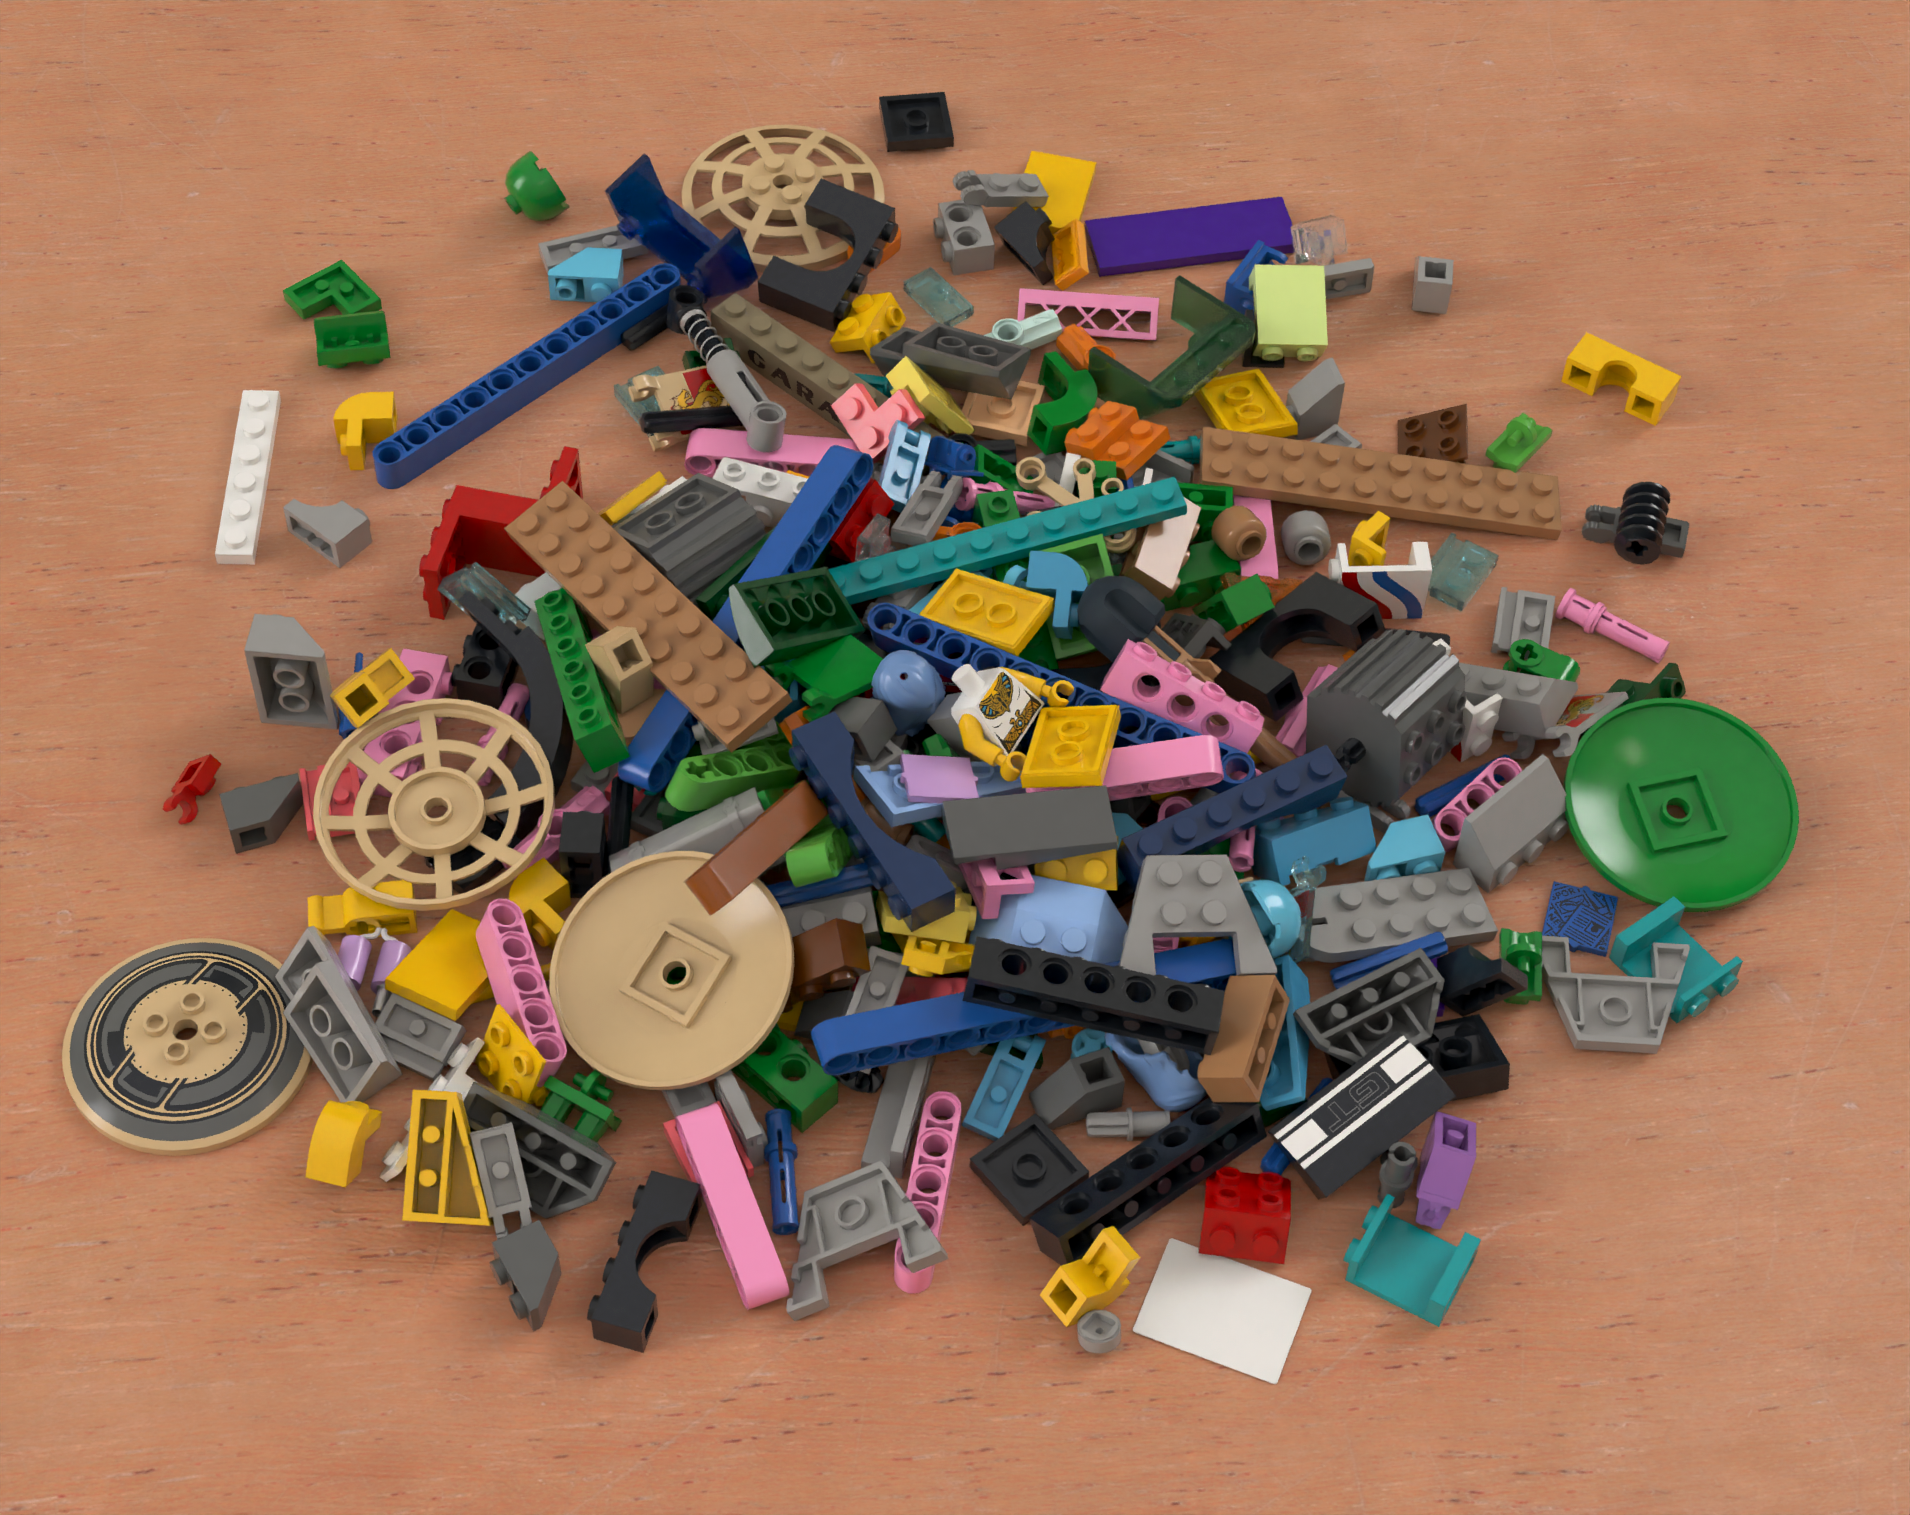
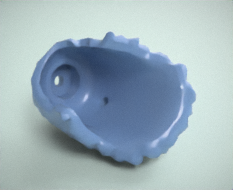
(912, 699)
(1159, 1075)

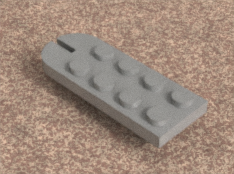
(1384, 913)

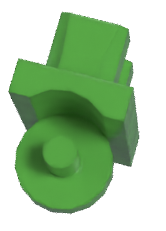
(1518, 443)

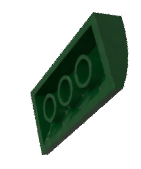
(791, 615)

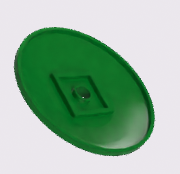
(1711, 766)

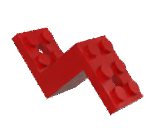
(475, 532)

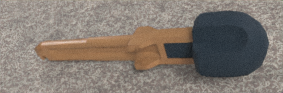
(1122, 610)

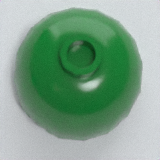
(533, 190)

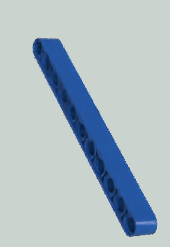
(520, 379)
(789, 549)
(981, 655)
(953, 1024)

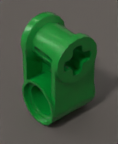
(1541, 661)

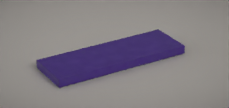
(1187, 235)

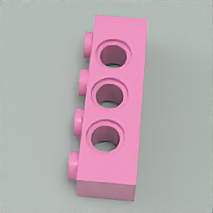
(1175, 679)
(431, 682)

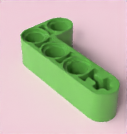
(711, 778)
(818, 854)

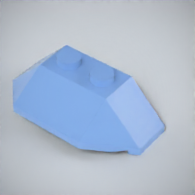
(1060, 920)

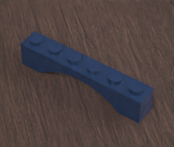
(1274, 794)
(912, 881)

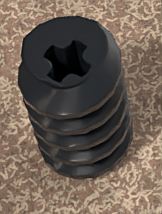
(1642, 522)

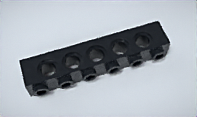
(1106, 1010)
(1147, 1177)

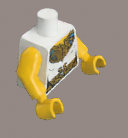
(998, 711)

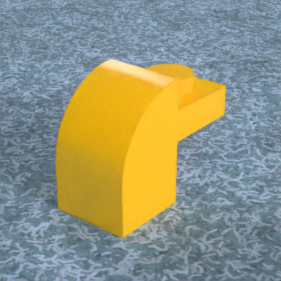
(364, 420)
(371, 687)
(541, 896)
(340, 1140)
(1093, 1280)

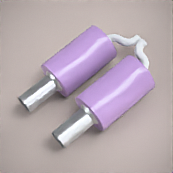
(355, 954)

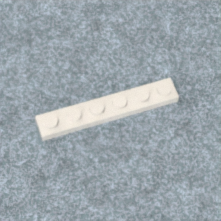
(248, 477)

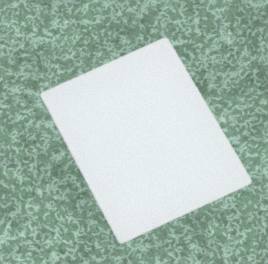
(1222, 1311)

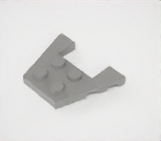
(1192, 900)
(1613, 1009)
(849, 1219)

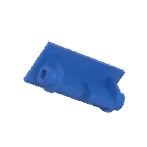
(951, 458)

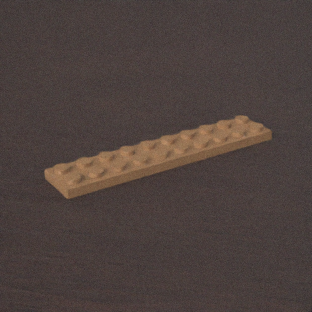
(1381, 482)
(625, 590)

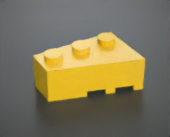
(441, 1163)

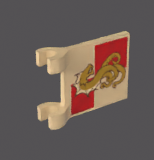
(678, 391)

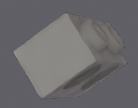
(964, 237)

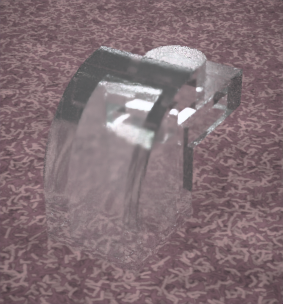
(1319, 240)

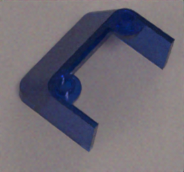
(676, 237)

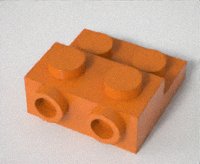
(1118, 436)

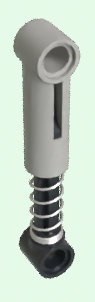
(759, 415)

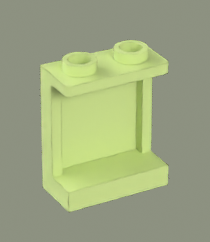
(1289, 311)

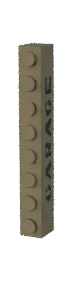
(791, 361)

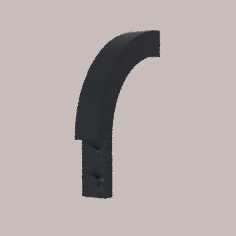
(548, 713)

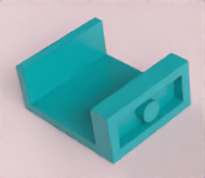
(1702, 974)
(1408, 1264)

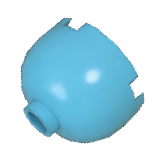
(1275, 914)

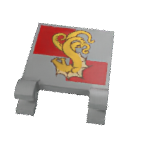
(1577, 717)

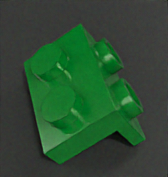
(352, 339)

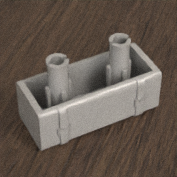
(700, 833)

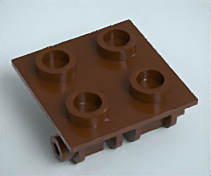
(1436, 435)

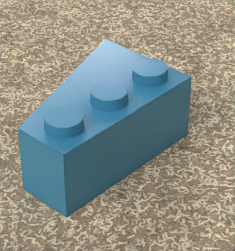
(1322, 835)

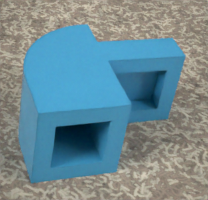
(1061, 579)

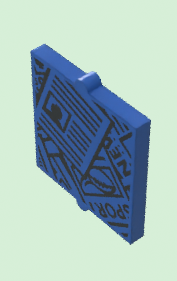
(1581, 916)

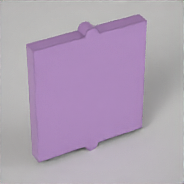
(937, 778)

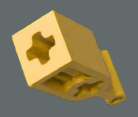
(362, 915)

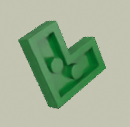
(332, 286)

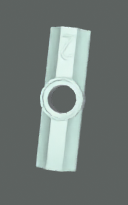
(1028, 332)

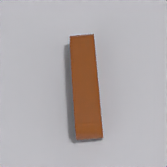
(756, 847)

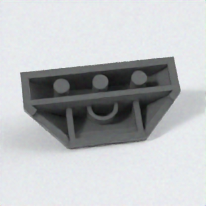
(1374, 1007)
(557, 1161)

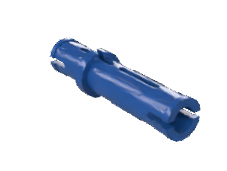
(779, 1129)

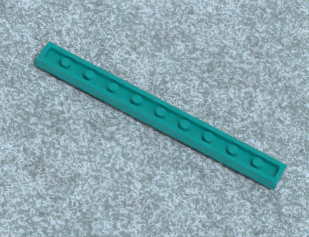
(1009, 540)

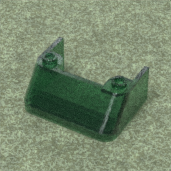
(1217, 342)

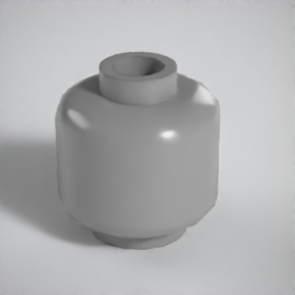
(1305, 537)

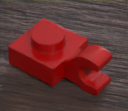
(194, 781)

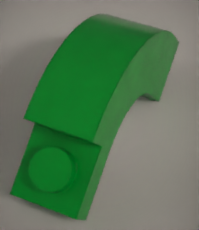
(1073, 399)

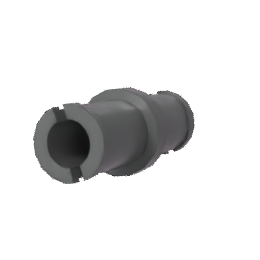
(1397, 1172)

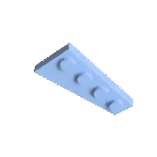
(891, 799)

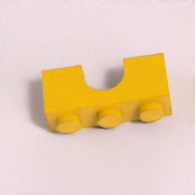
(1602, 363)

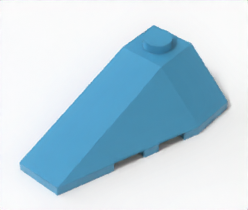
(1288, 1068)

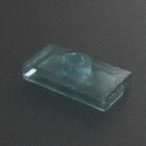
(938, 297)

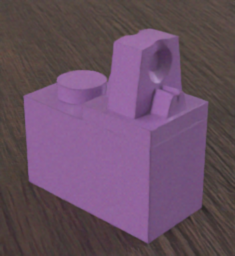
(1444, 1168)

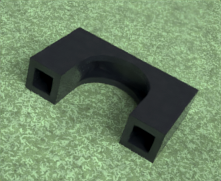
(828, 295)
(1310, 610)

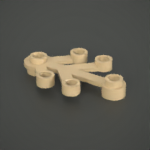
(1034, 465)

